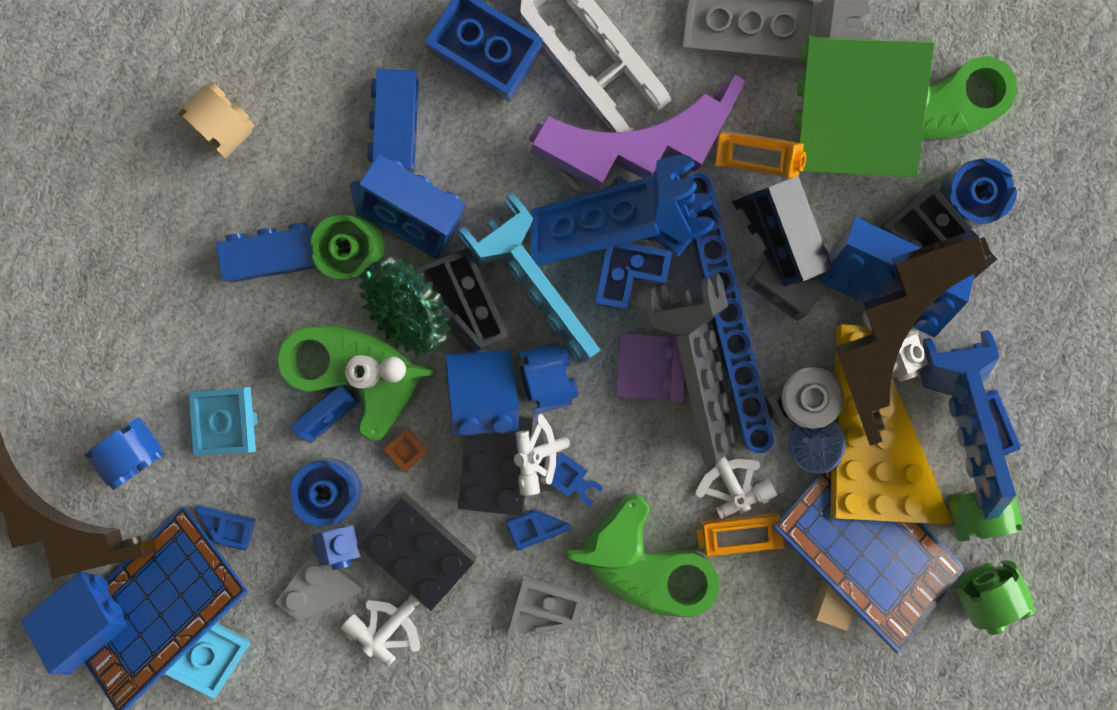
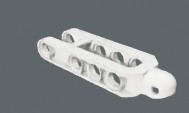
(618, 48)

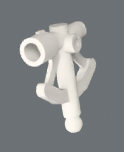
(529, 457)
(739, 498)
(375, 642)

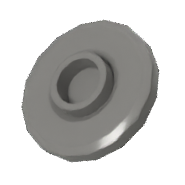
(812, 397)

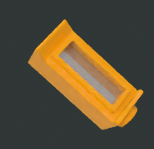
(760, 154)
(739, 534)

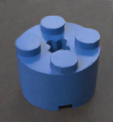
(994, 189)
(546, 377)
(123, 451)
(308, 487)

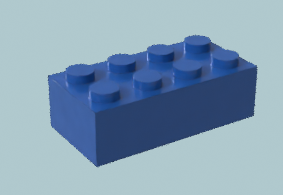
(866, 272)

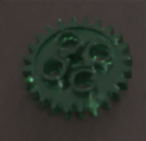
(404, 305)

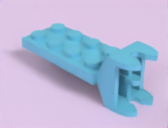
(506, 245)

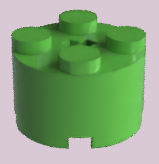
(330, 247)
(970, 520)
(995, 596)

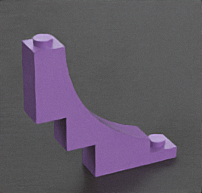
(591, 153)

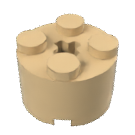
(215, 121)

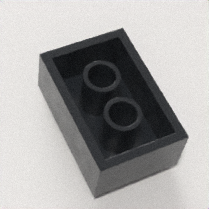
(490, 473)
(418, 552)

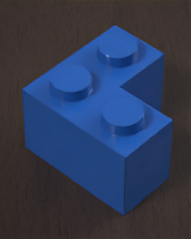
(629, 263)

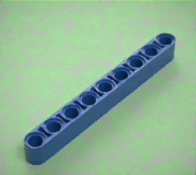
(737, 327)

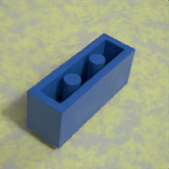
(394, 116)
(266, 254)

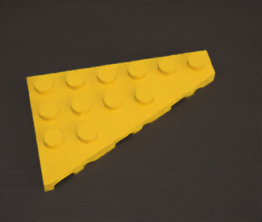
(886, 478)

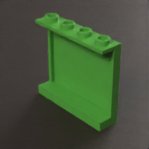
(863, 104)

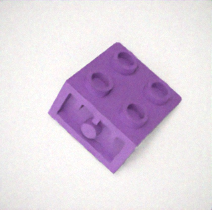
(650, 368)

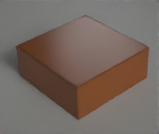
(406, 450)

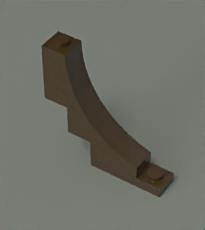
(923, 278)
(68, 543)

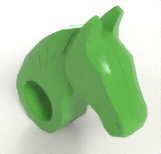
(952, 113)
(380, 403)
(640, 576)

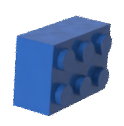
(485, 46)
(409, 206)

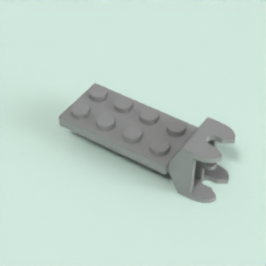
(769, 26)

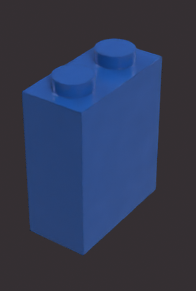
(481, 393)
(74, 623)

